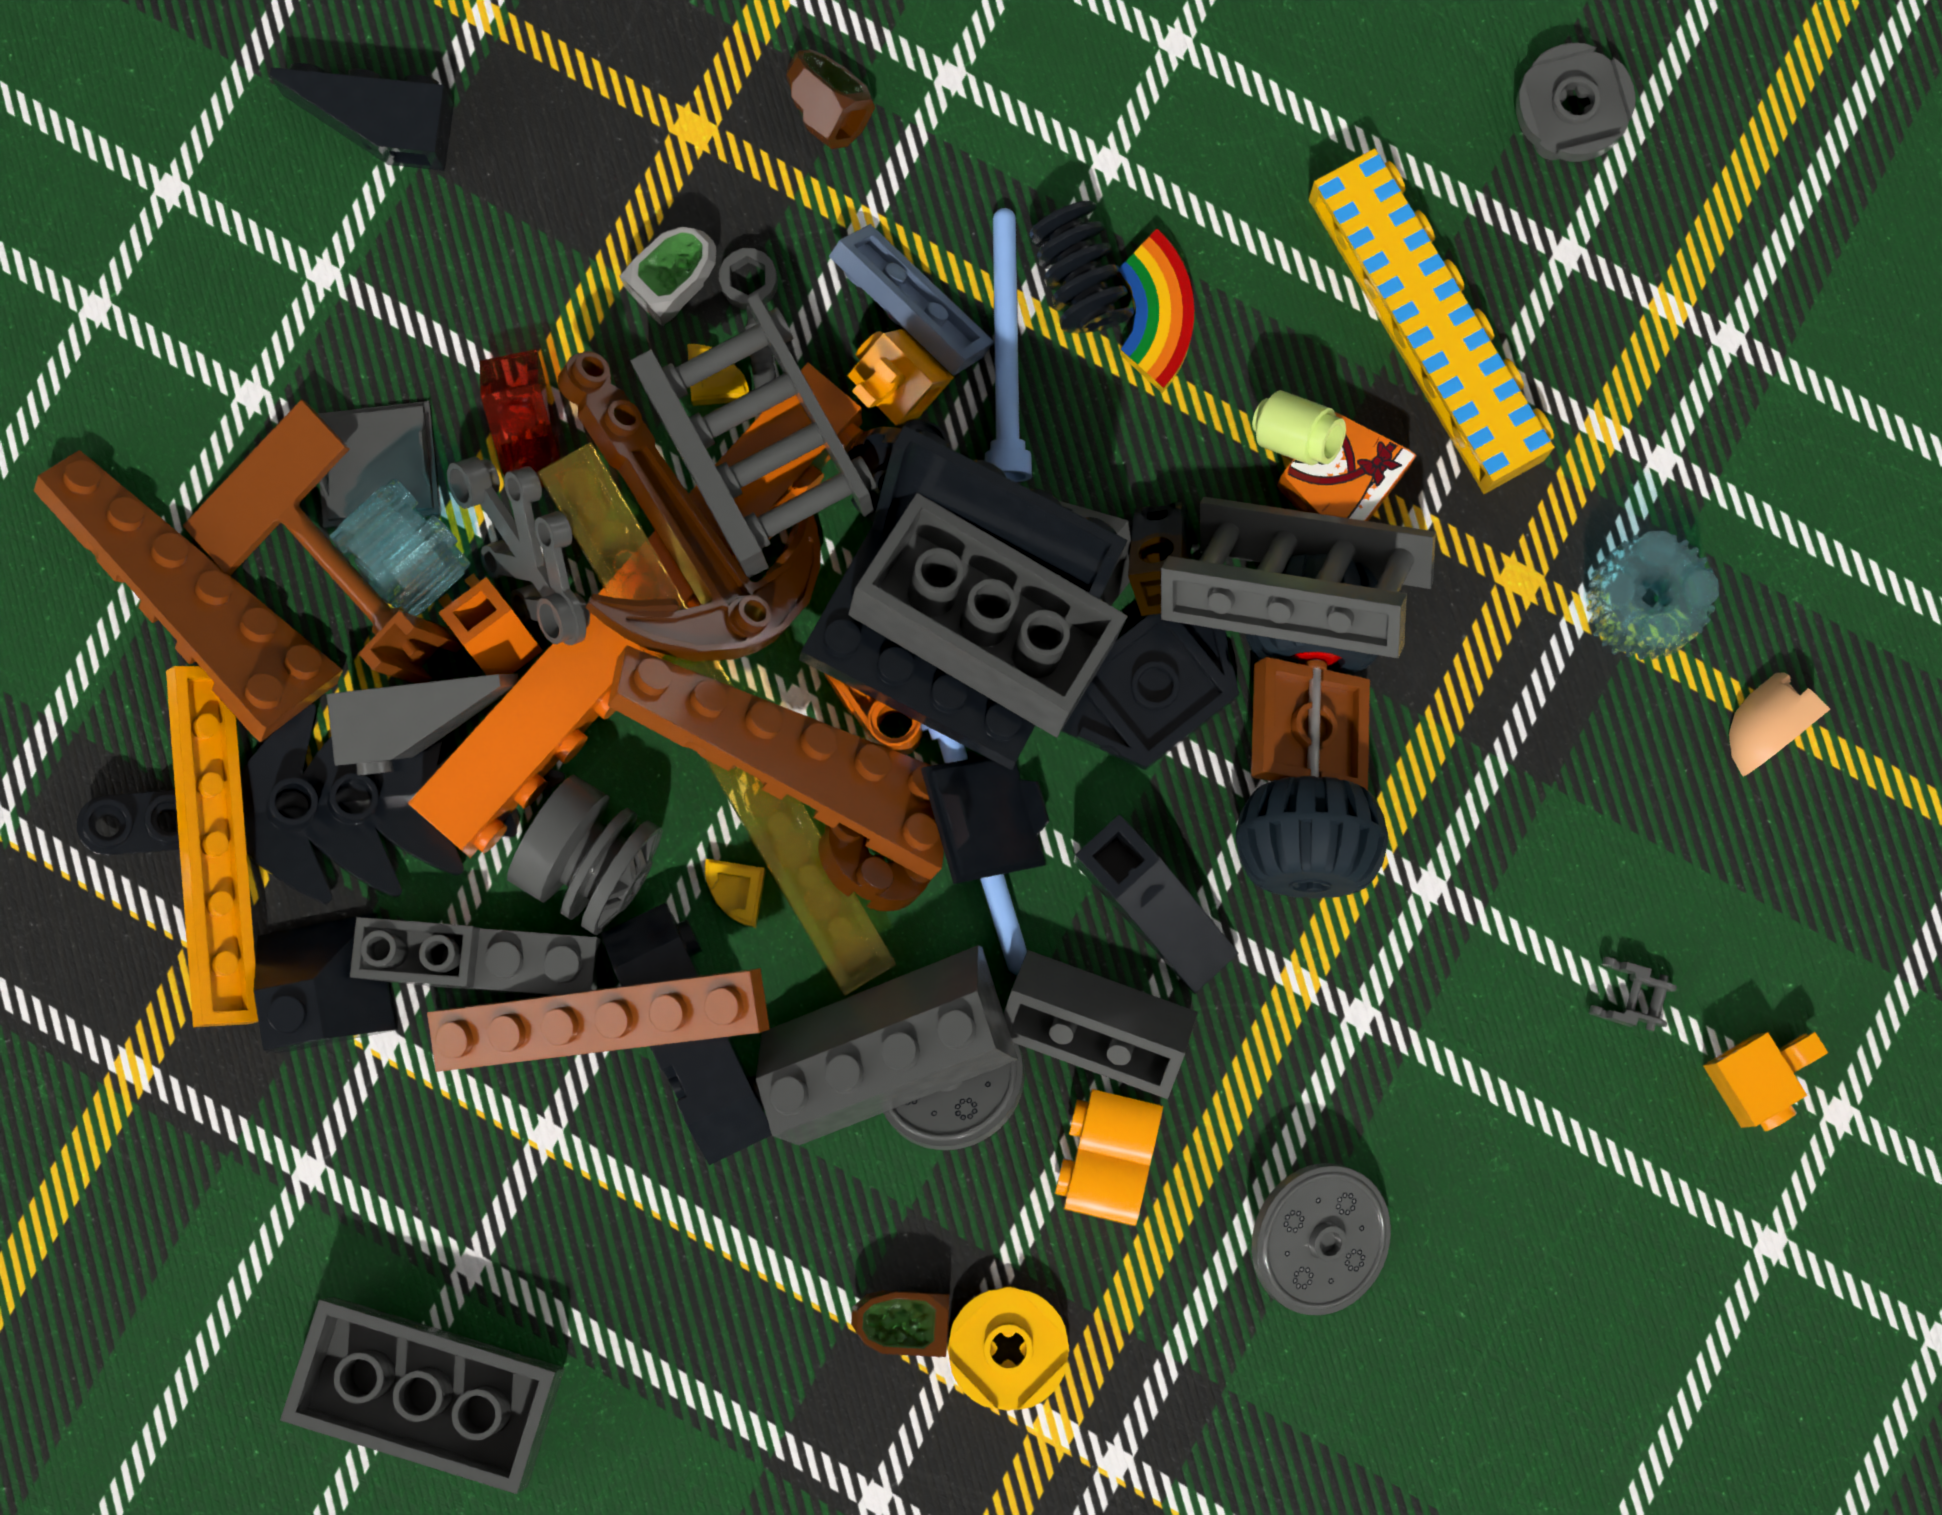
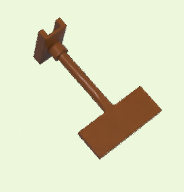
(269, 492)

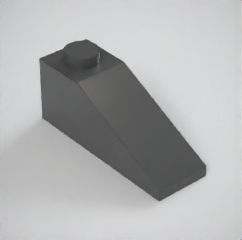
(404, 720)

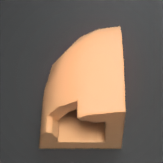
(1770, 721)

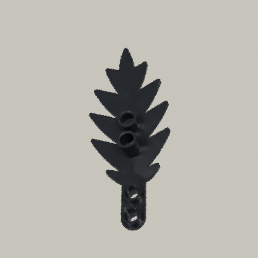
(291, 808)

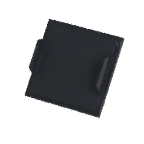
(986, 818)

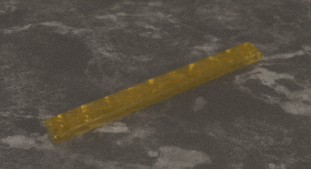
(777, 827)

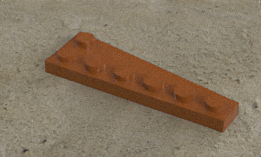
(250, 653)
(790, 754)

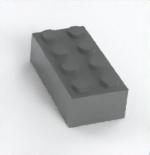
(986, 614)
(422, 1394)

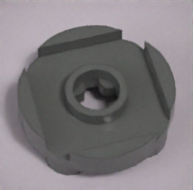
(1591, 75)

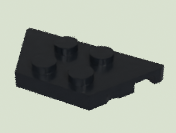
(1155, 690)

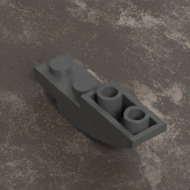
(474, 957)

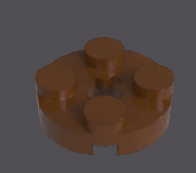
(856, 870)

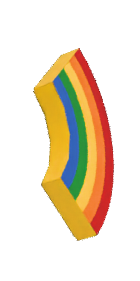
(1162, 310)

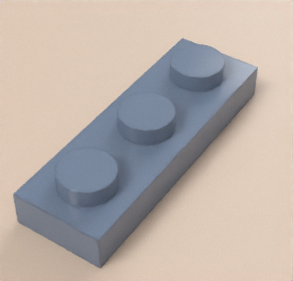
(911, 299)

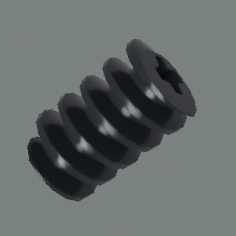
(1076, 270)

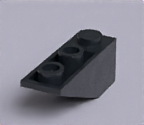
(391, 119)
(1155, 903)

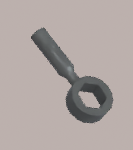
(762, 360)

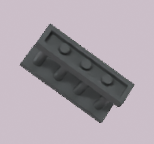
(724, 483)
(1292, 606)

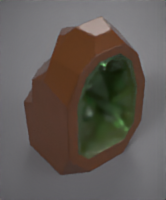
(829, 98)
(903, 1322)

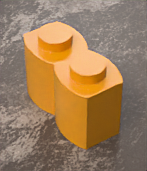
(1111, 1156)

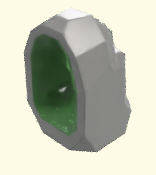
(670, 271)

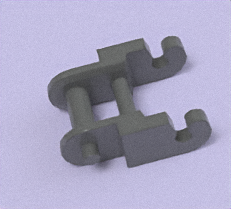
(1639, 976)

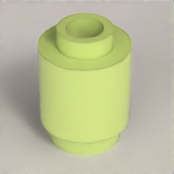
(1298, 428)

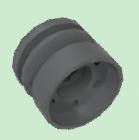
(574, 848)

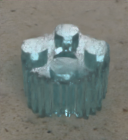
(400, 551)
(1673, 574)

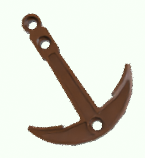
(727, 596)

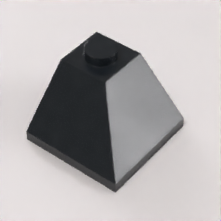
(308, 992)

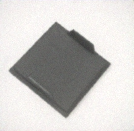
(382, 446)

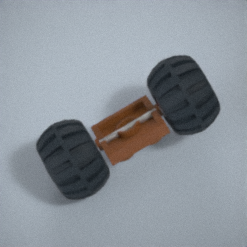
(1315, 822)

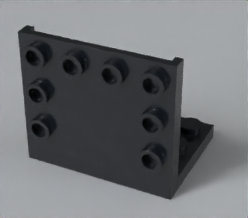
(1020, 517)

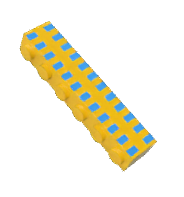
(1431, 320)

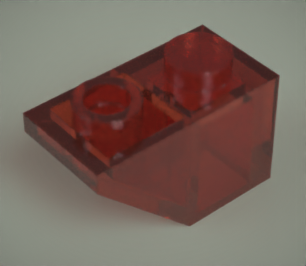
(519, 411)

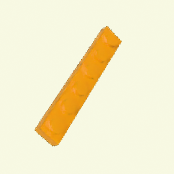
(212, 851)

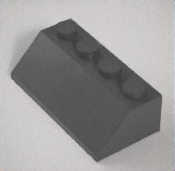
(882, 1048)

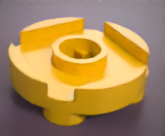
(1008, 1384)

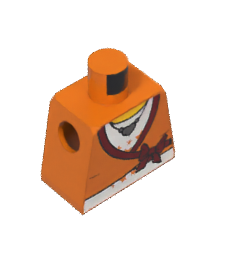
(1354, 481)

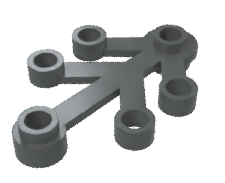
(519, 553)

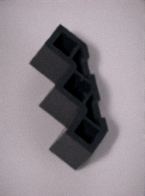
(706, 1075)

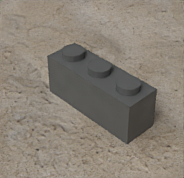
(1098, 1024)

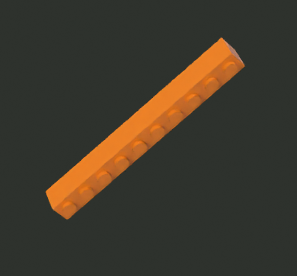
(572, 684)

